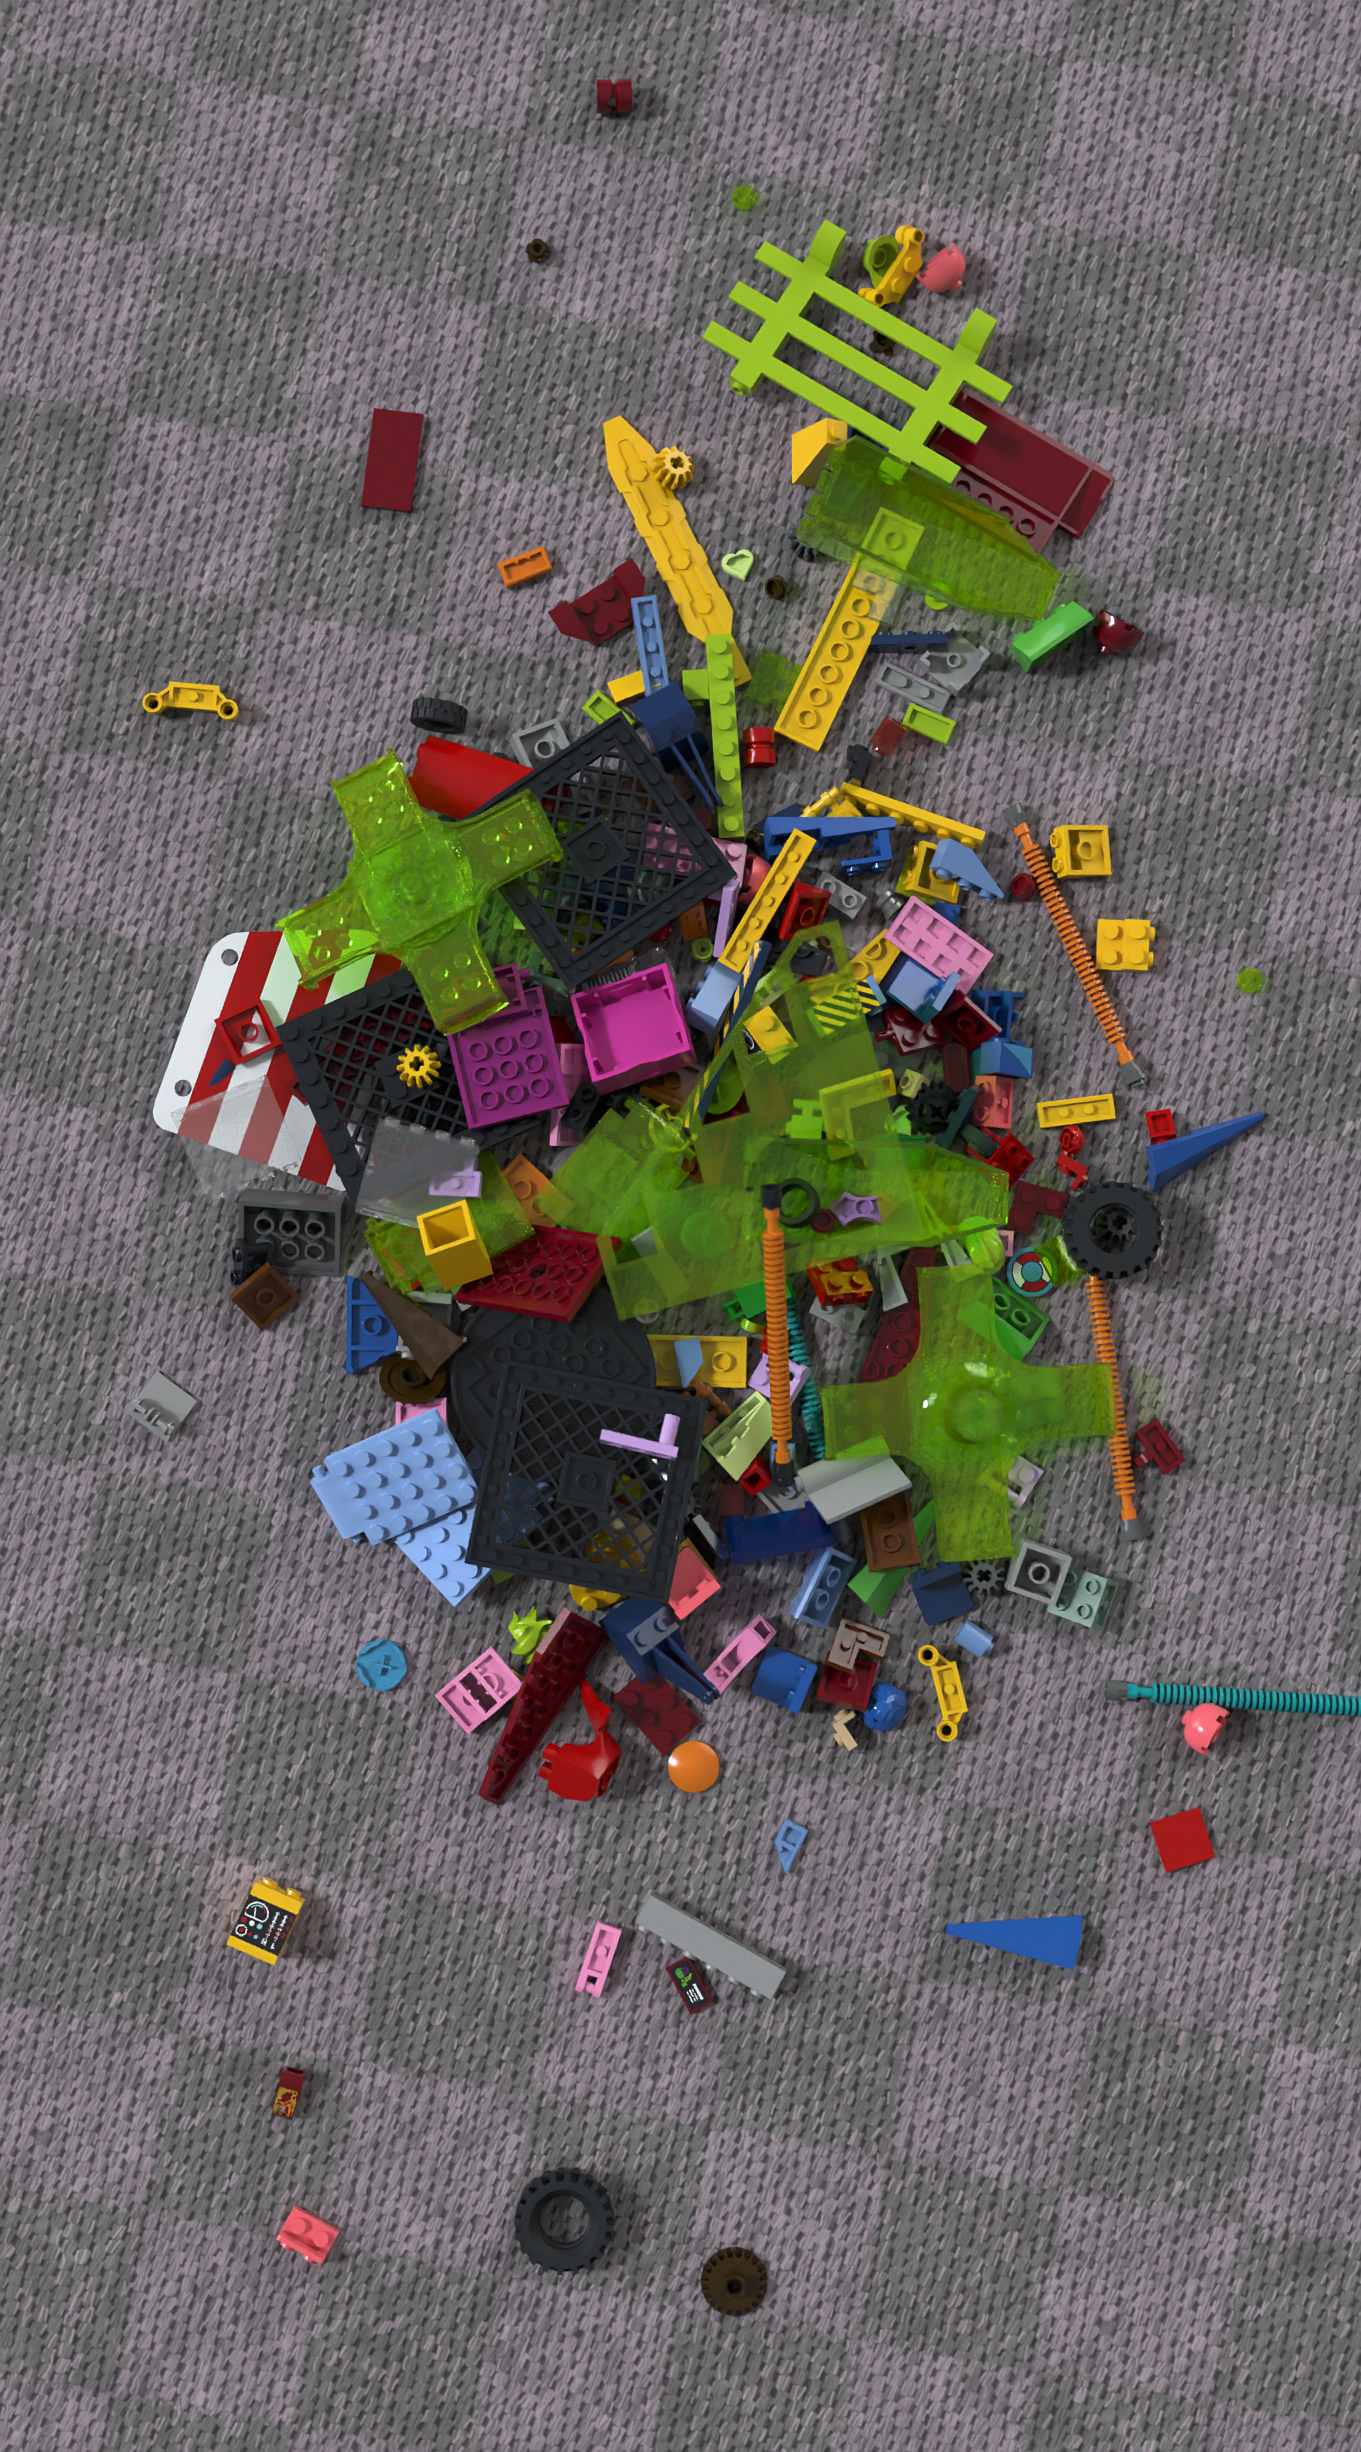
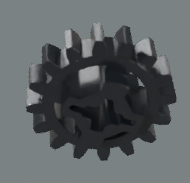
(922, 1115)

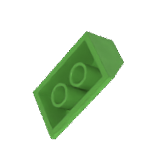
(1050, 635)
(1016, 1320)

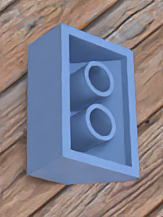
(822, 1586)

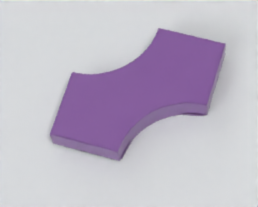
(851, 1209)

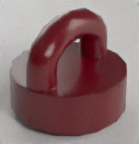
(1023, 886)

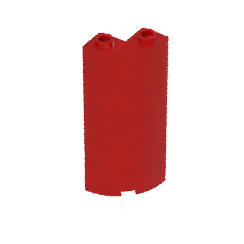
(461, 779)

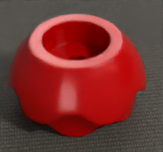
(1072, 1140)

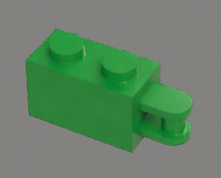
(753, 1300)

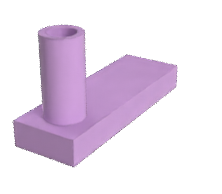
(728, 897)
(664, 1448)

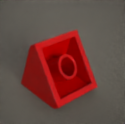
(803, 909)
(268, 1026)

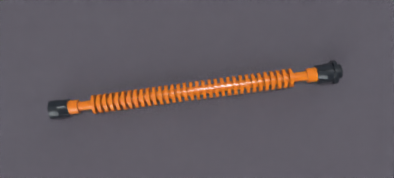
(777, 1335)

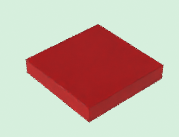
(1181, 1839)

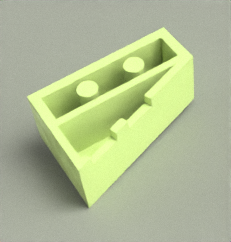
(741, 1435)

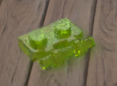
(767, 677)

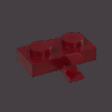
(1157, 1447)

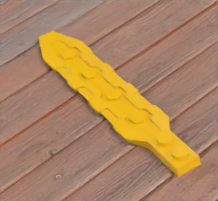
(670, 539)

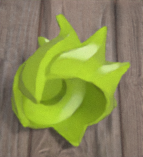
(528, 1633)

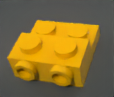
(1081, 851)
(936, 887)
(1124, 945)

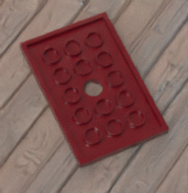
(558, 1294)

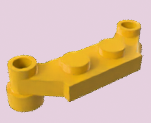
(901, 271)
(191, 697)
(948, 1691)

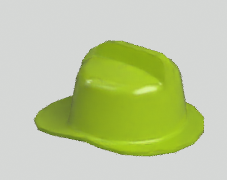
(879, 256)
(728, 1089)
(984, 1247)

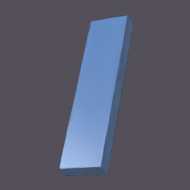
(650, 643)

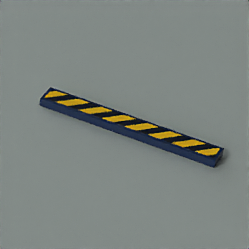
(736, 1009)

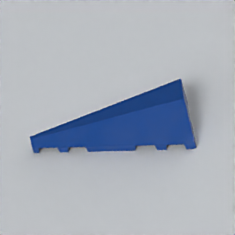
(826, 830)

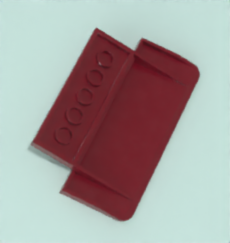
(1022, 472)

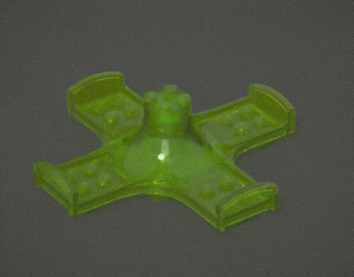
(419, 891)
(966, 1411)

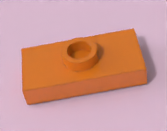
(525, 567)
(694, 923)

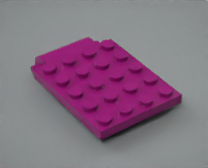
(510, 1059)

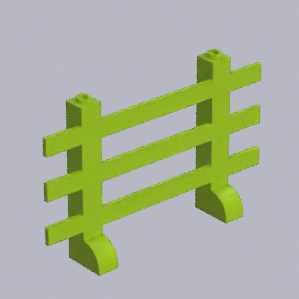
(786, 320)

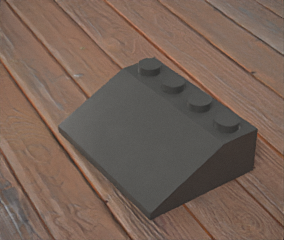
(299, 1225)

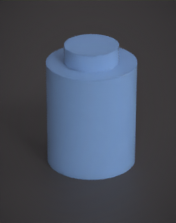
(974, 1639)

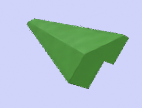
(880, 1587)

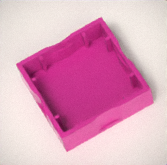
(633, 1029)

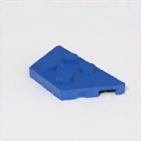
(368, 1329)

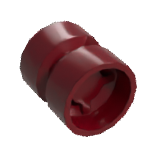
(607, 89)

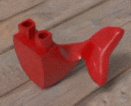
(583, 1770)

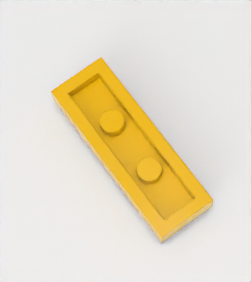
(1075, 1111)

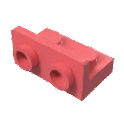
(994, 1102)
(307, 2235)

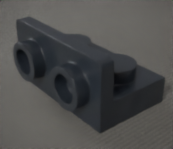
(861, 764)
(585, 1110)
(249, 1259)
(707, 1541)

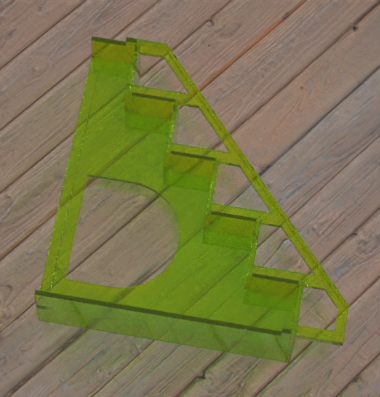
(817, 1083)

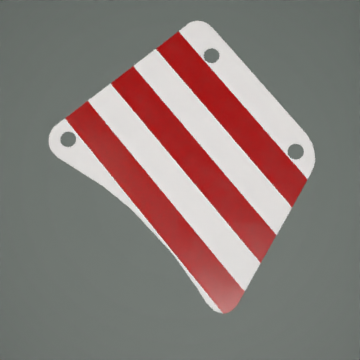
(269, 973)

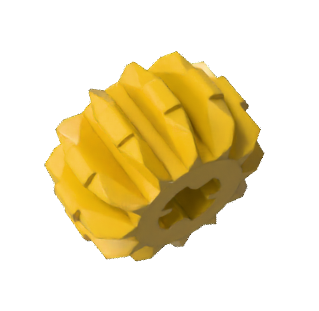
(673, 468)
(412, 1060)

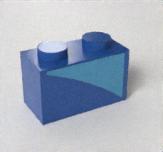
(1006, 1059)

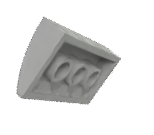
(540, 744)

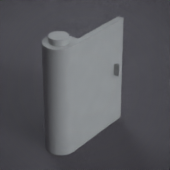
(850, 1484)

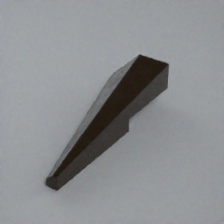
(426, 1338)

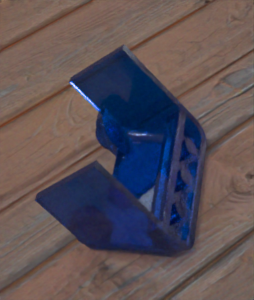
(777, 1534)

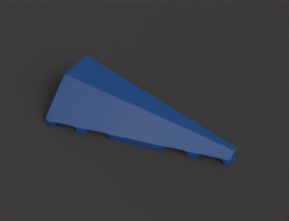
(1000, 1008)
(1178, 1155)
(1044, 1939)

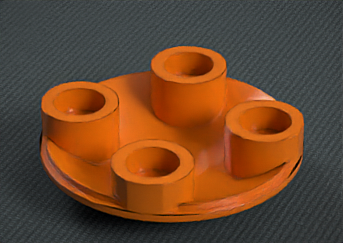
(693, 1766)

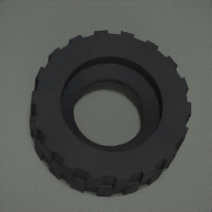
(438, 715)

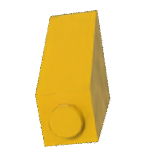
(812, 447)

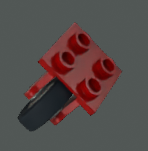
(1009, 1156)

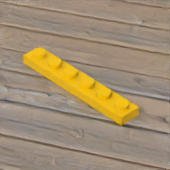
(919, 819)
(767, 900)

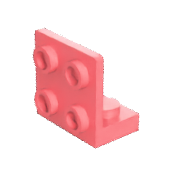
(690, 1583)

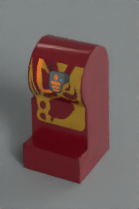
(288, 2092)

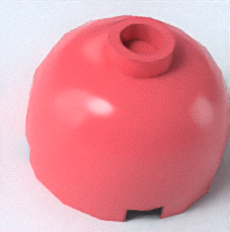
(944, 271)
(754, 875)
(1204, 1726)

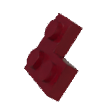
(1032, 1199)

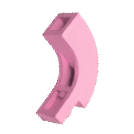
(739, 1652)

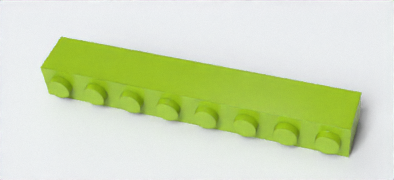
(724, 735)

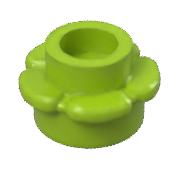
(698, 944)

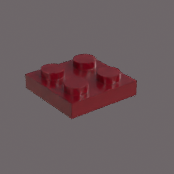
(847, 1689)

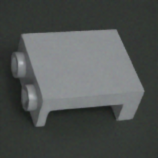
(438, 1304)

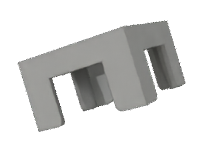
(958, 665)

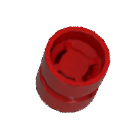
(759, 744)

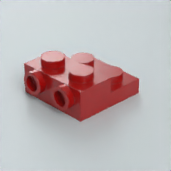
(840, 1283)

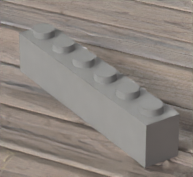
(710, 1945)

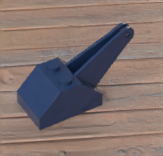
(675, 735)
(654, 1646)

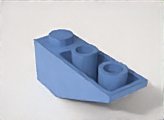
(962, 866)

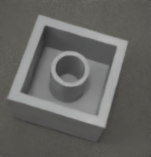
(1037, 1571)

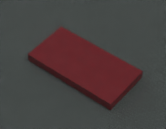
(392, 460)

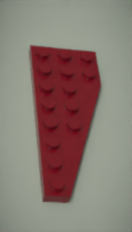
(548, 1684)

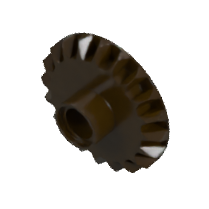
(407, 1382)
(734, 2264)

